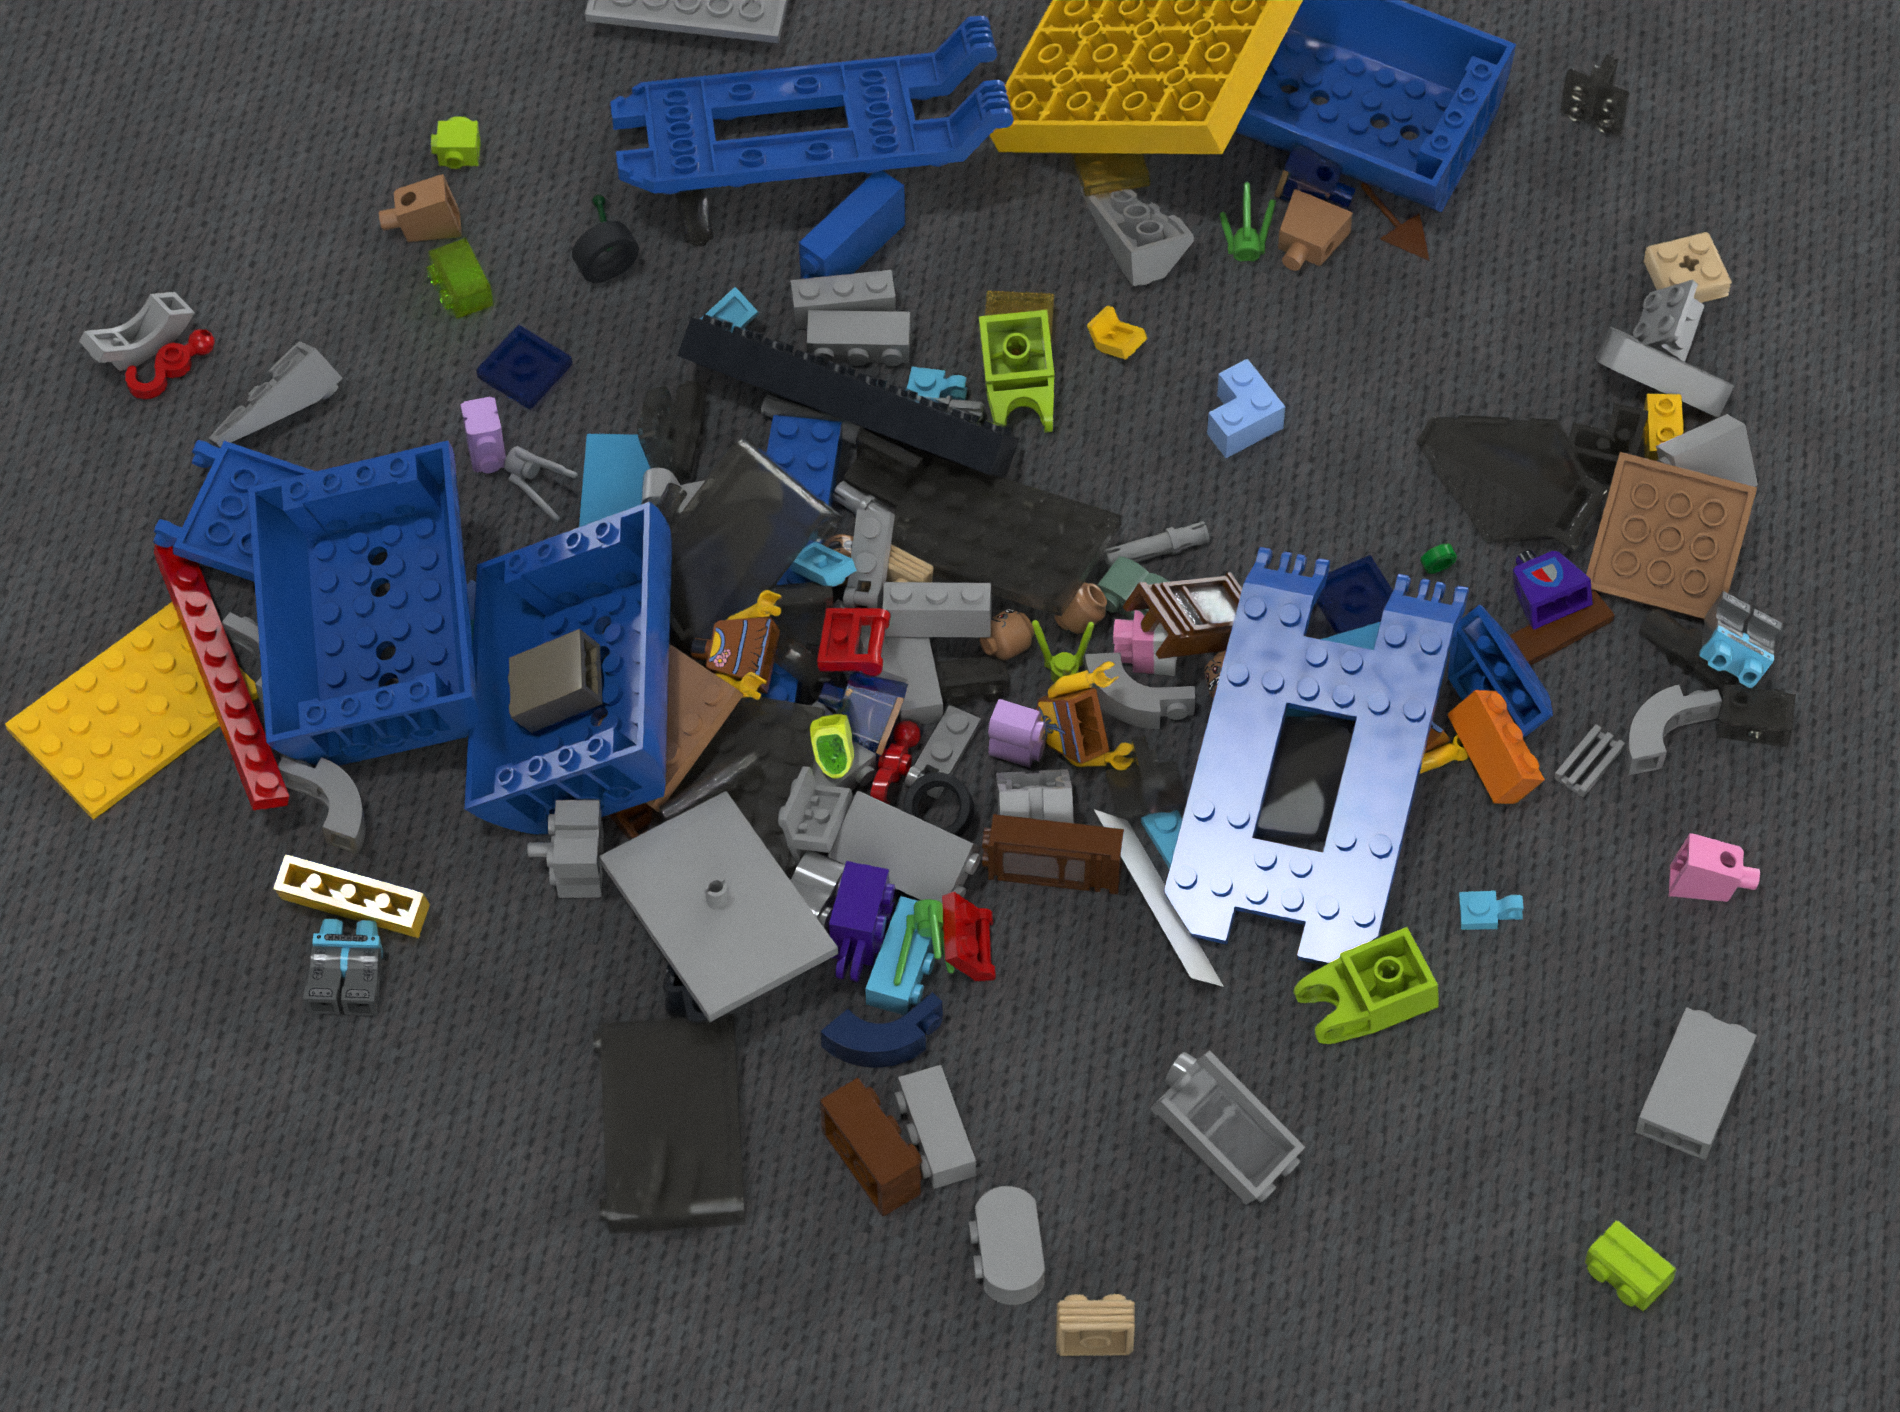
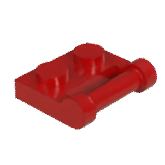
(842, 637)
(967, 937)

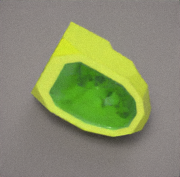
(832, 744)

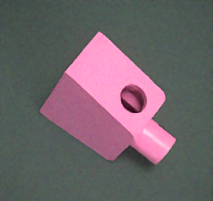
(1709, 870)

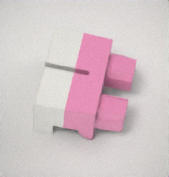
(1140, 646)

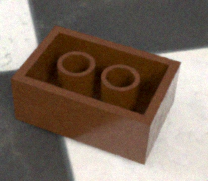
(871, 1146)

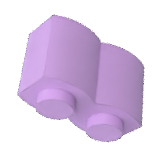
(1016, 733)

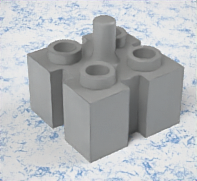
(1036, 795)
(574, 848)

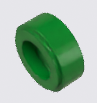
(1438, 558)

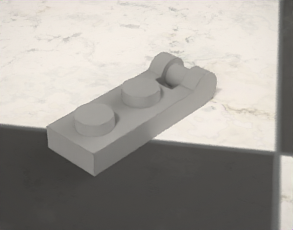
(870, 557)
(945, 746)

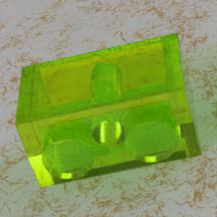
(460, 279)

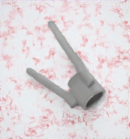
(526, 465)

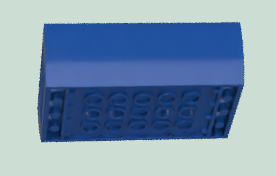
(1386, 66)
(572, 582)
(328, 629)

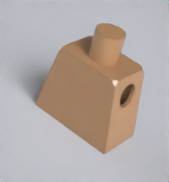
(424, 211)
(1311, 230)

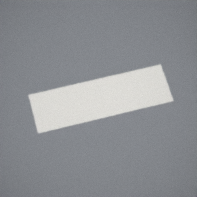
(1153, 891)

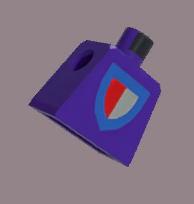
(1549, 587)

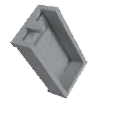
(1229, 1128)

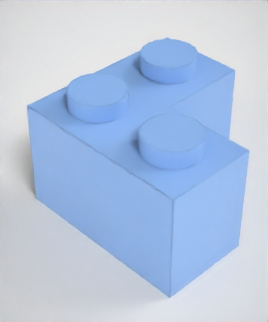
(1248, 412)

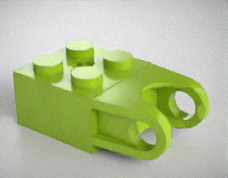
(1023, 378)
(1371, 988)

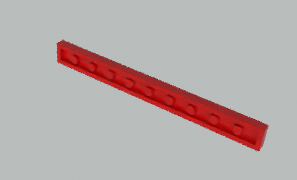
(222, 680)

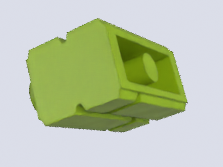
(1629, 1266)

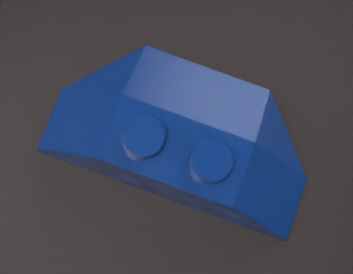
(1491, 661)

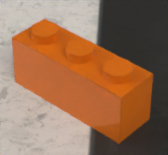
(1496, 746)

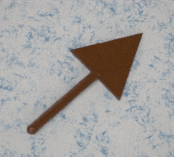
(1406, 236)

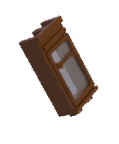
(1192, 611)
(1053, 853)

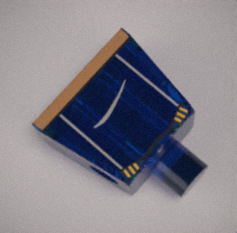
(1314, 176)
(870, 705)

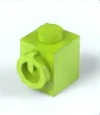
(456, 141)

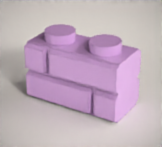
(483, 434)

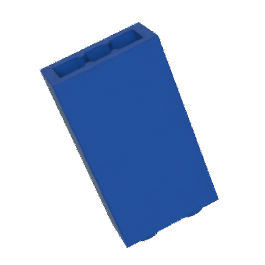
(854, 228)

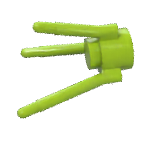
(1064, 662)

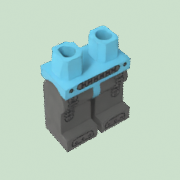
(1738, 645)
(346, 958)

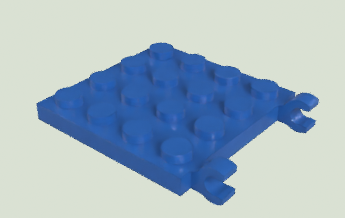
(219, 520)

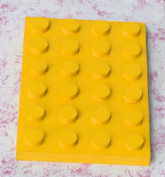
(121, 715)

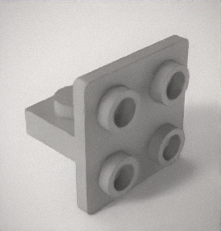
(1670, 319)
(813, 815)

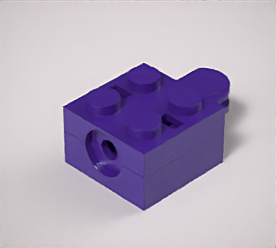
(860, 917)

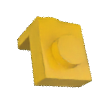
(1113, 335)

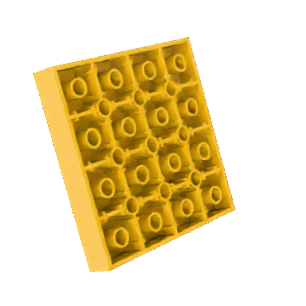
(1141, 75)

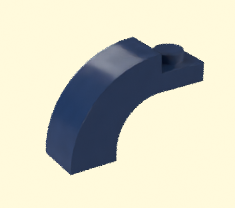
(886, 1043)

